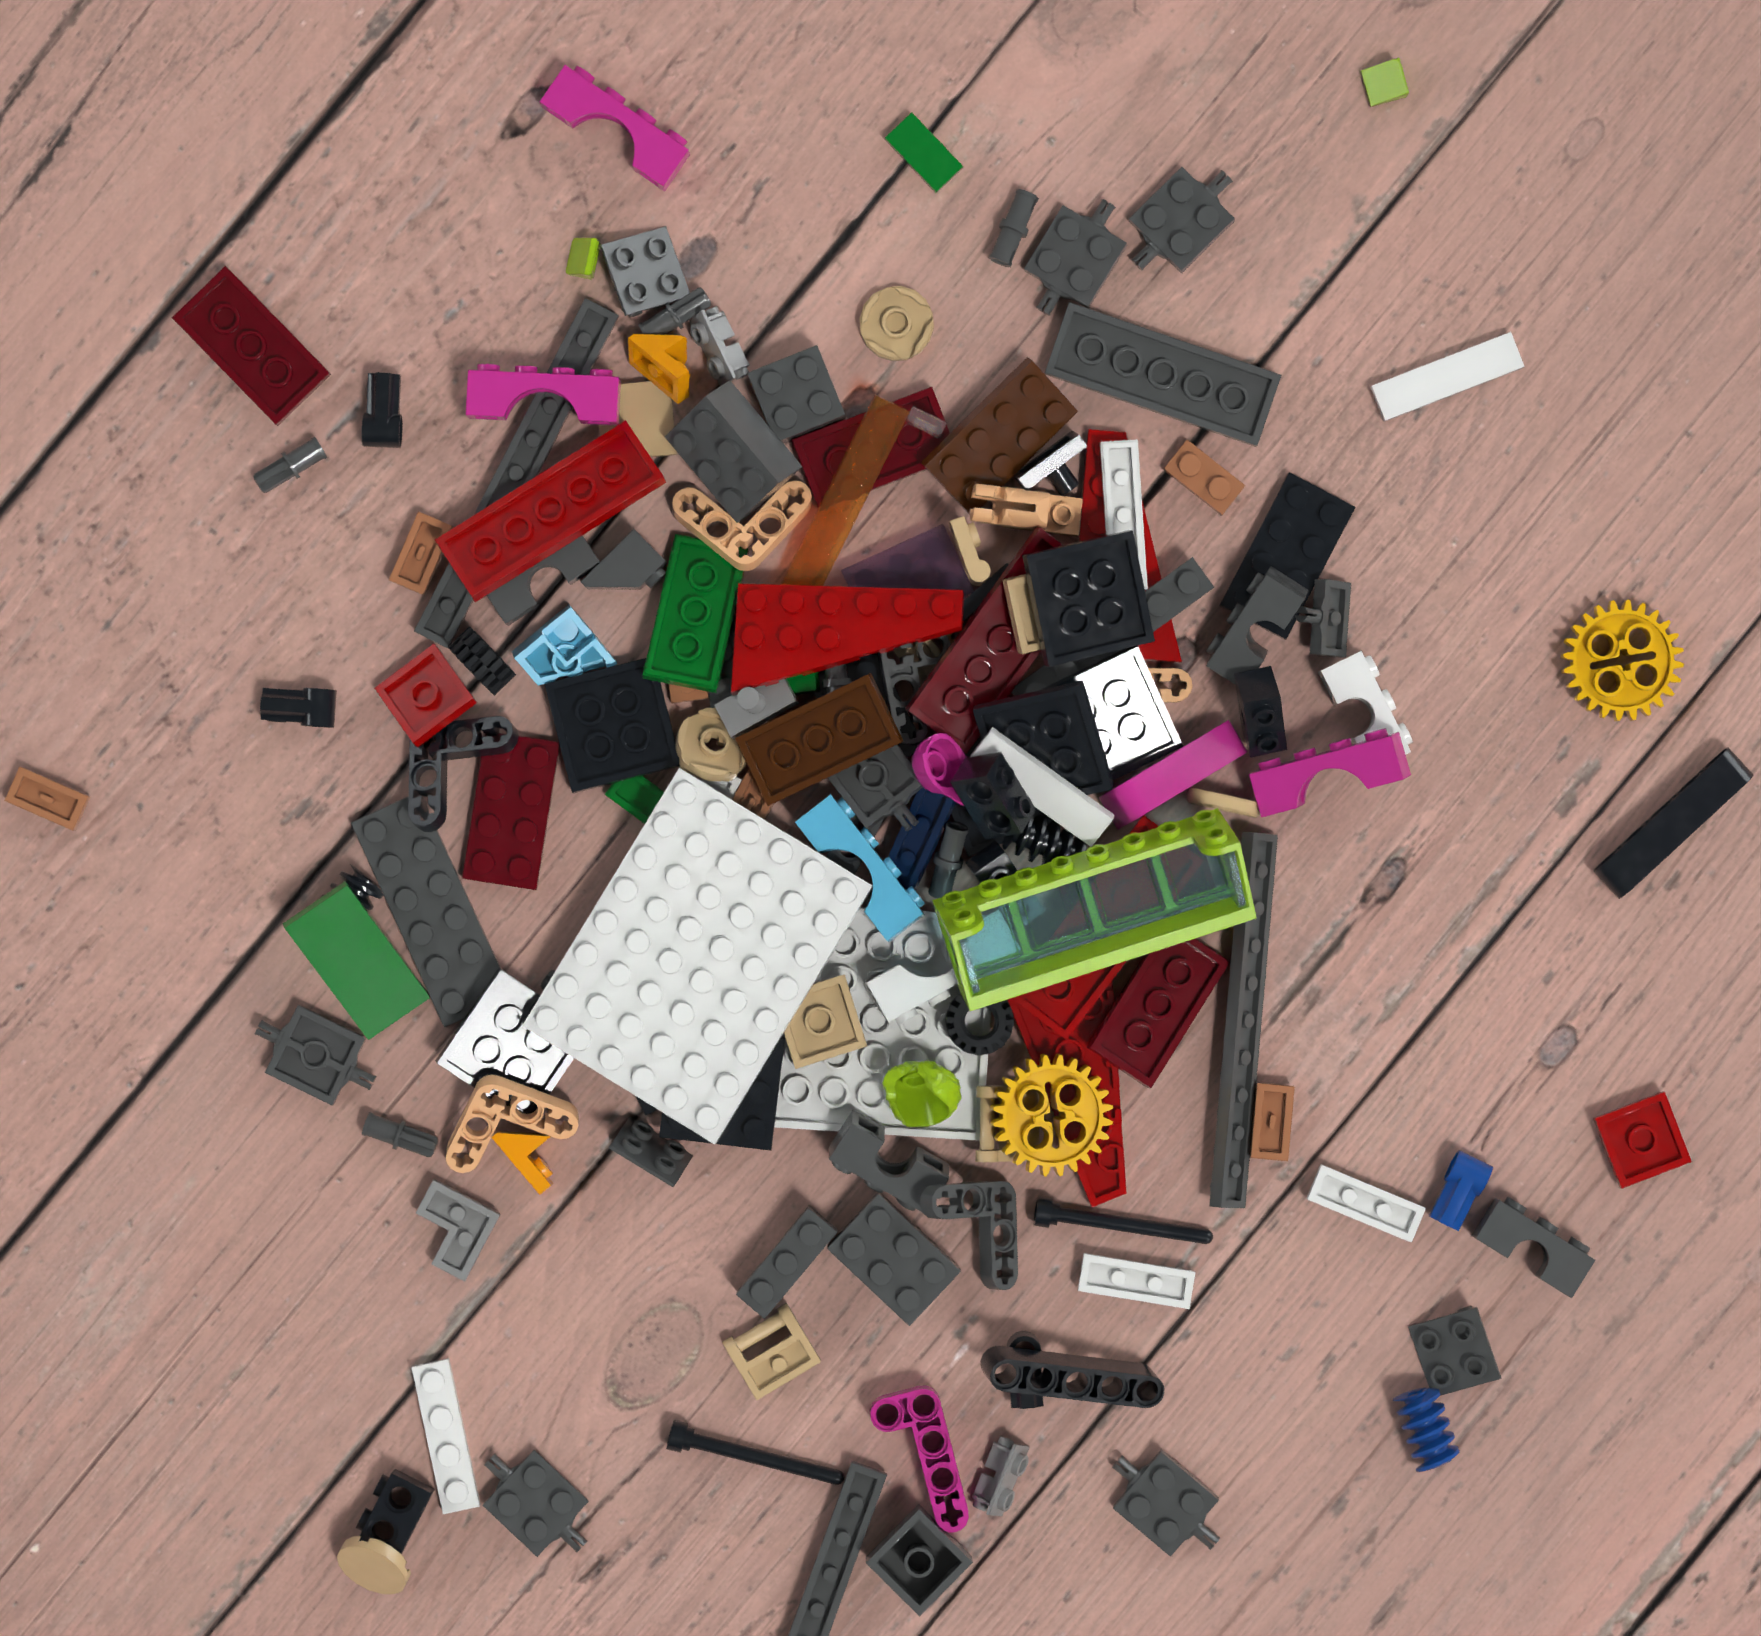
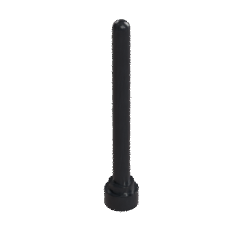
(1050, 1213)
(684, 1438)

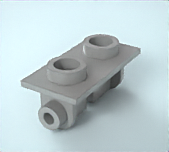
(710, 331)
(998, 1491)

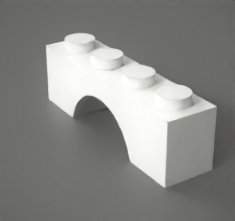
(901, 991)

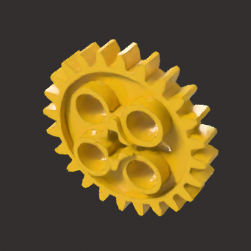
(1628, 693)
(1084, 1108)

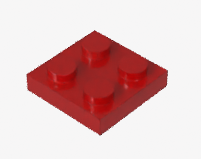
(425, 695)
(1642, 1139)

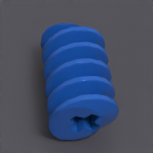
(1427, 1427)

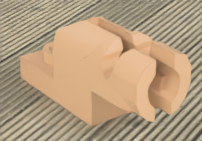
(1027, 510)

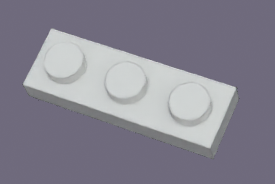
(1366, 1203)
(1136, 1281)

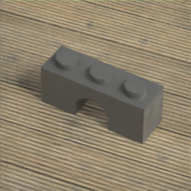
(515, 597)
(1273, 600)
(857, 1150)
(786, 1262)
(1563, 1262)

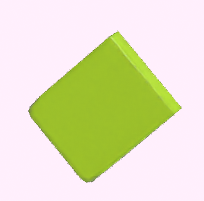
(1385, 82)
(583, 257)

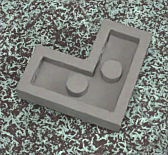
(467, 1226)

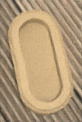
(1223, 802)

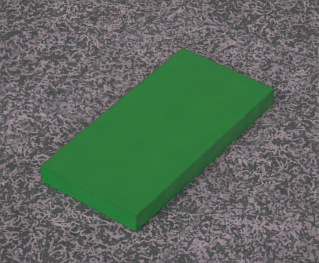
(693, 617)
(356, 960)

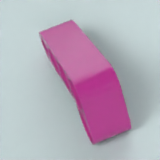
(1173, 774)
(929, 1458)

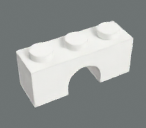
(1356, 680)

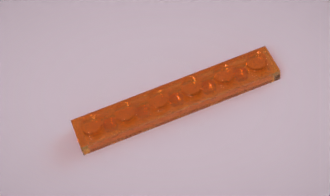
(846, 493)

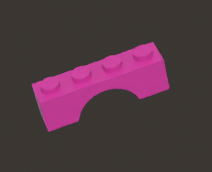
(577, 100)
(496, 392)
(1374, 761)

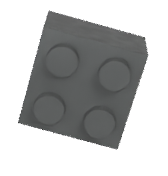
(797, 395)
(918, 1560)

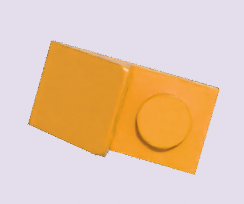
(662, 362)
(518, 1148)

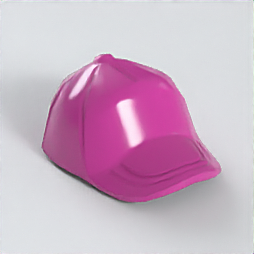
(936, 764)

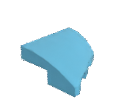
(562, 649)

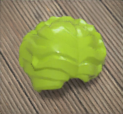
(921, 1093)

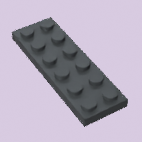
(1162, 374)
(429, 908)

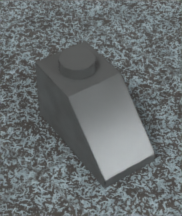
(627, 566)

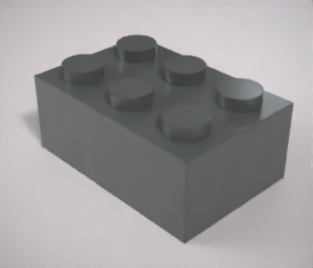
(733, 451)
(894, 1258)

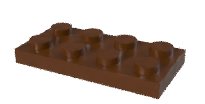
(1000, 434)
(819, 739)

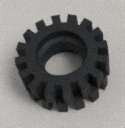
(481, 660)
(979, 1044)

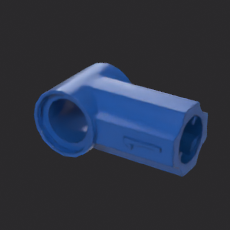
(1464, 1181)

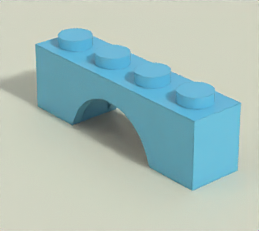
(891, 905)

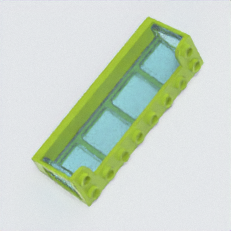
(1095, 908)

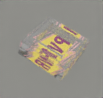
(926, 422)

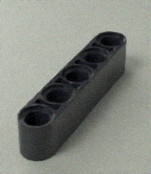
(1673, 823)
(1060, 1366)

